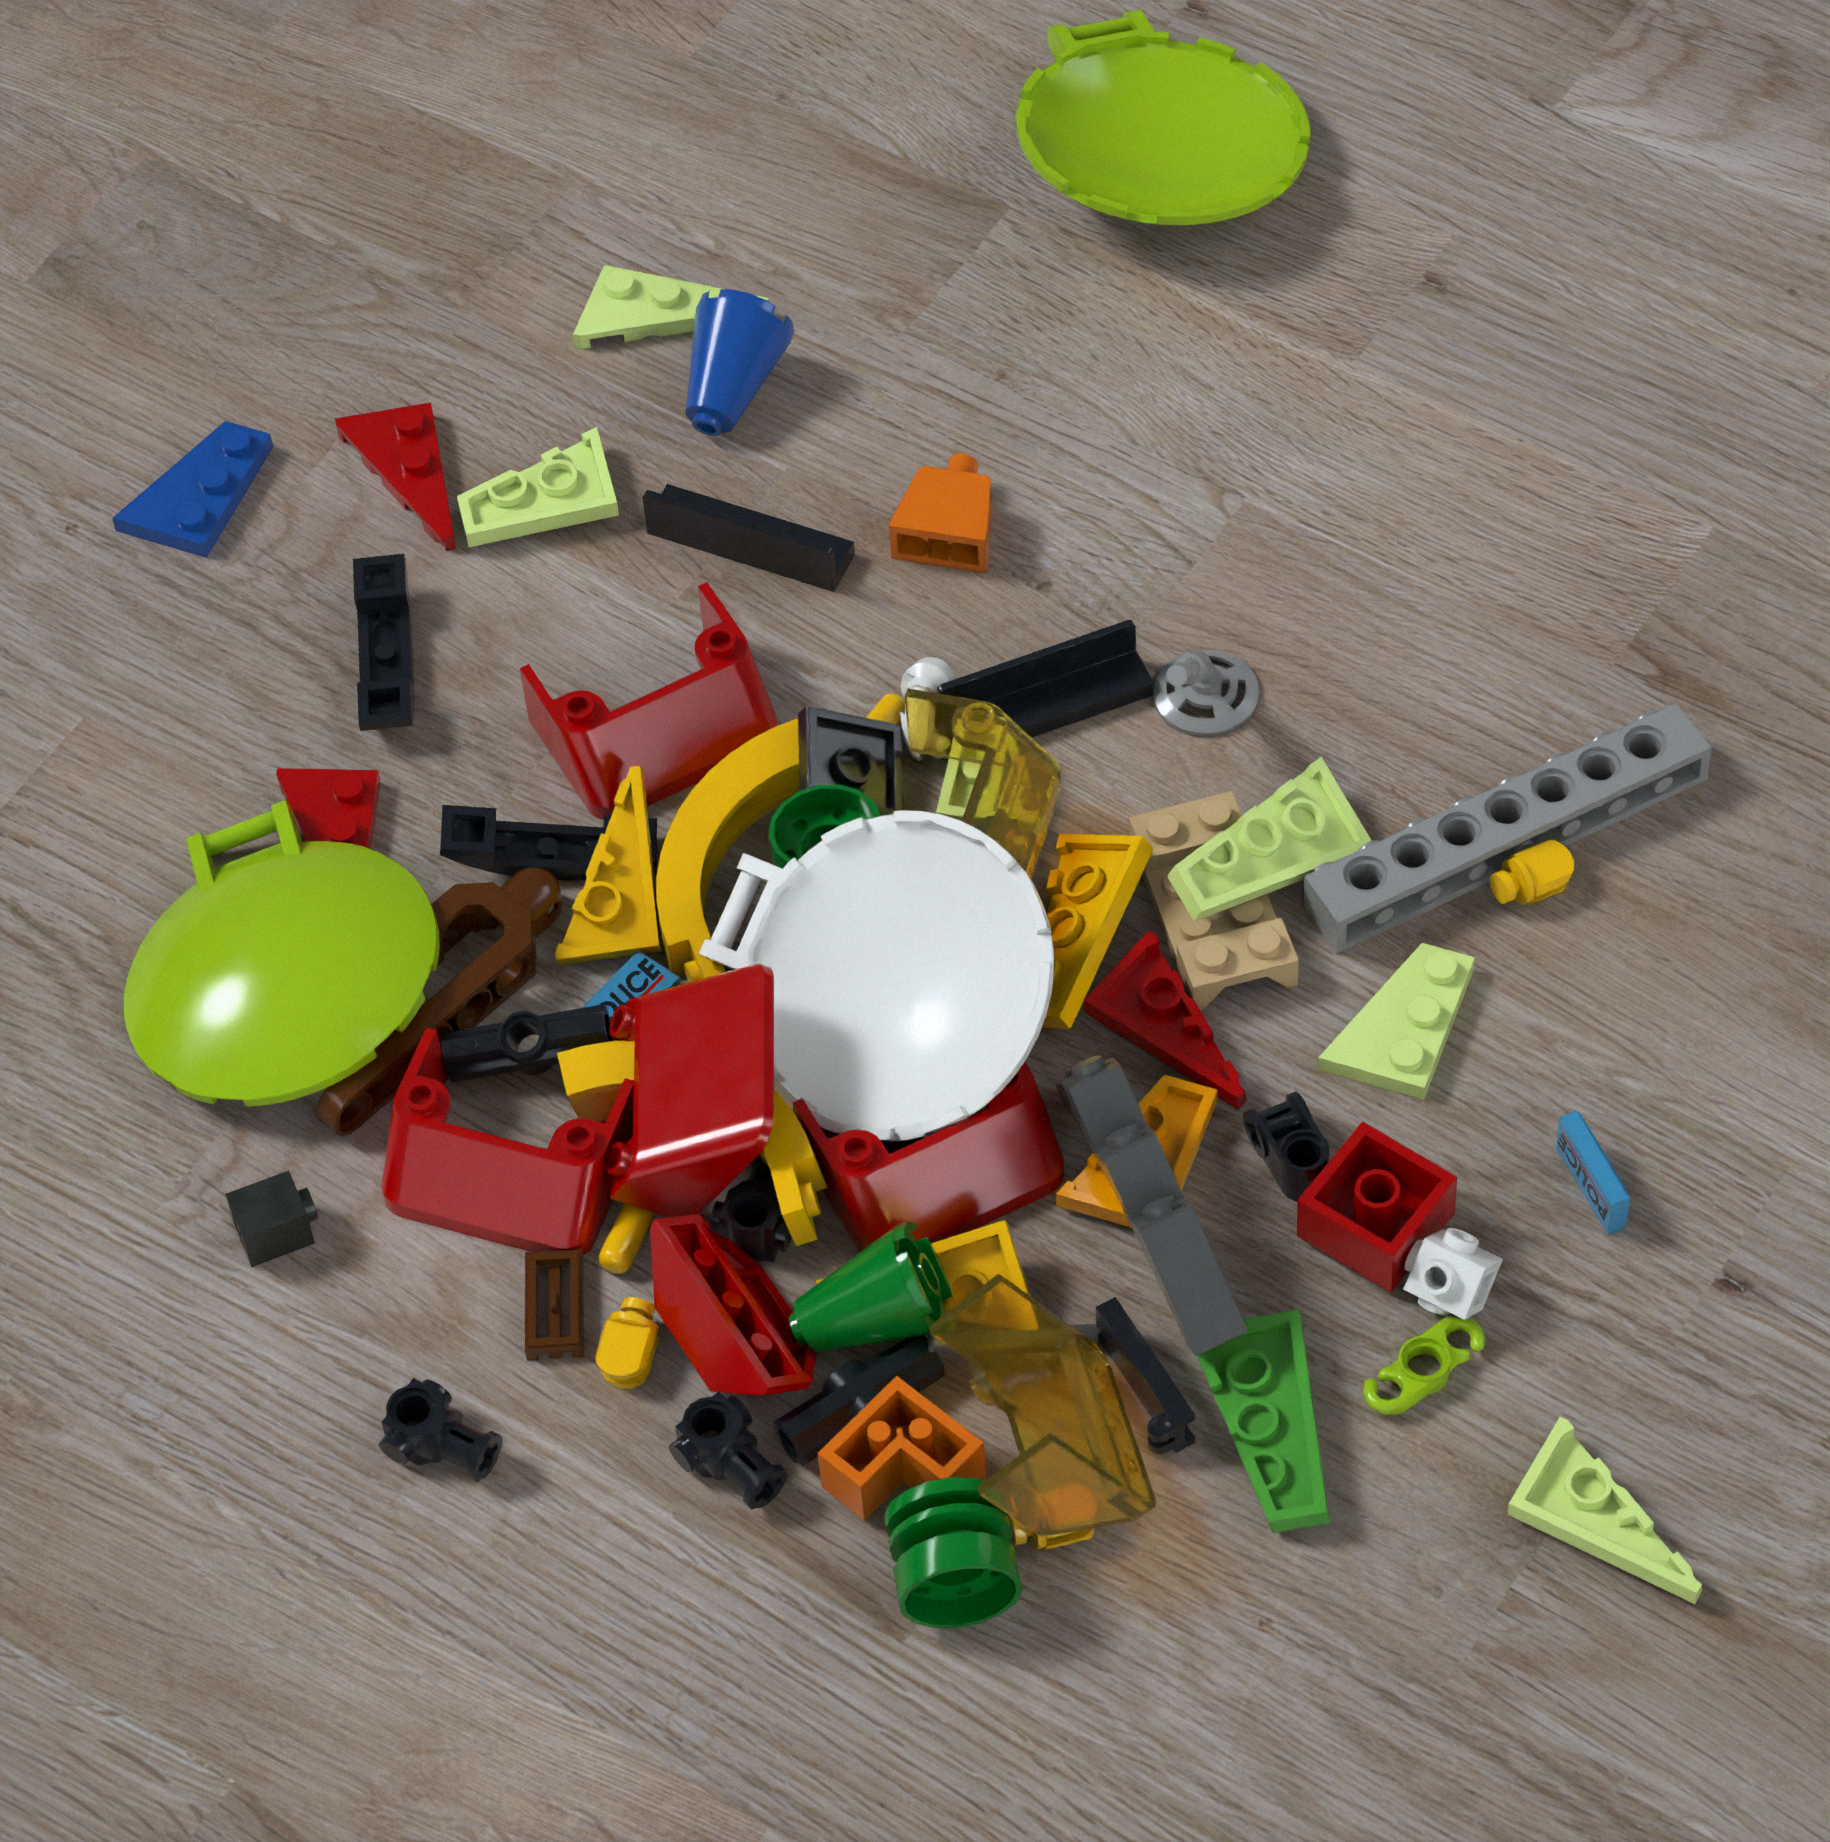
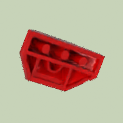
(725, 1311)

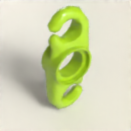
(1415, 1386)

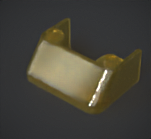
(1016, 776)
(1064, 1409)

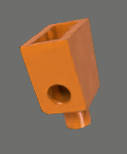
(945, 517)

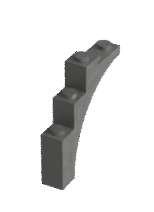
(1152, 1202)

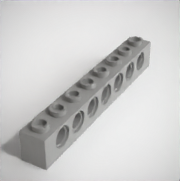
(1556, 801)

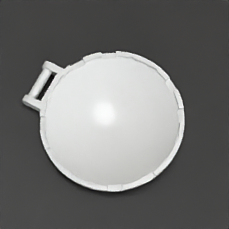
(899, 968)

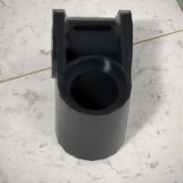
(1285, 1141)

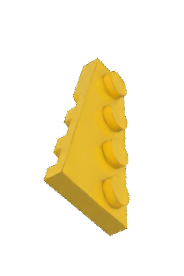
(1085, 909)

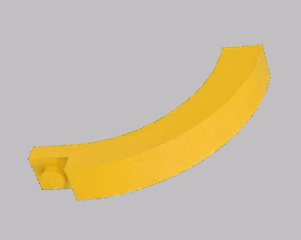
(705, 827)
(592, 1083)

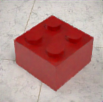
(1375, 1205)

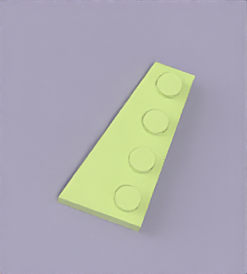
(1271, 845)

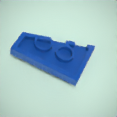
(198, 493)

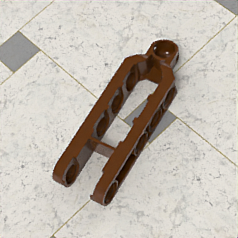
(468, 998)

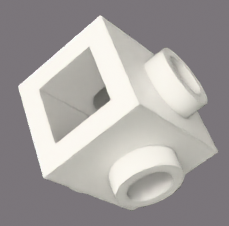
(1451, 1273)

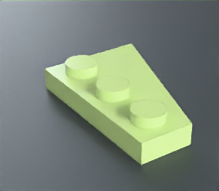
(553, 494)
(1404, 1025)

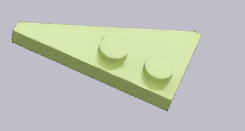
(639, 306)
(1583, 1506)

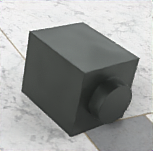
(272, 1217)

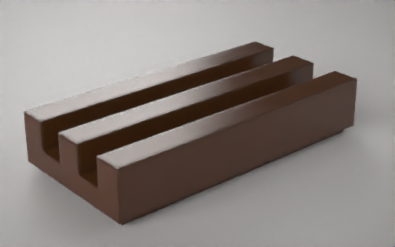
(555, 1343)

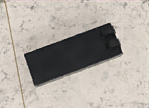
(1147, 1379)

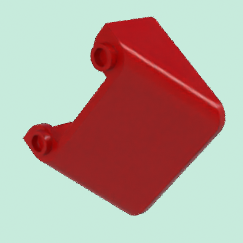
(697, 1089)

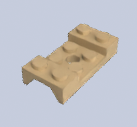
(1225, 946)

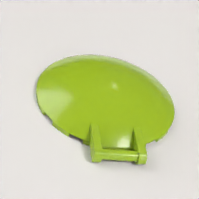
(1159, 125)
(279, 966)

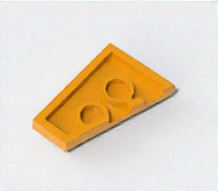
(1178, 1117)

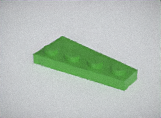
(1271, 1417)

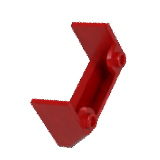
(669, 732)
(946, 1179)
(492, 1183)

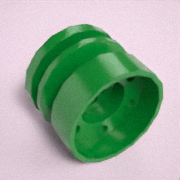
(811, 813)
(951, 1554)

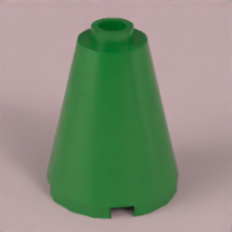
(876, 1296)

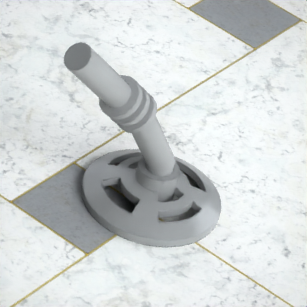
(1205, 693)

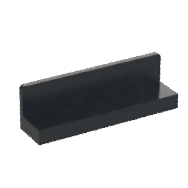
(747, 536)
(1063, 680)

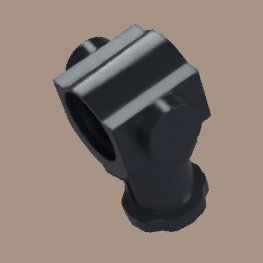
(753, 1204)
(439, 1435)
(729, 1454)

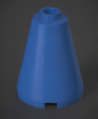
(731, 357)

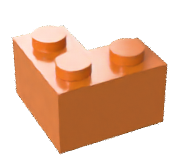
(893, 1443)

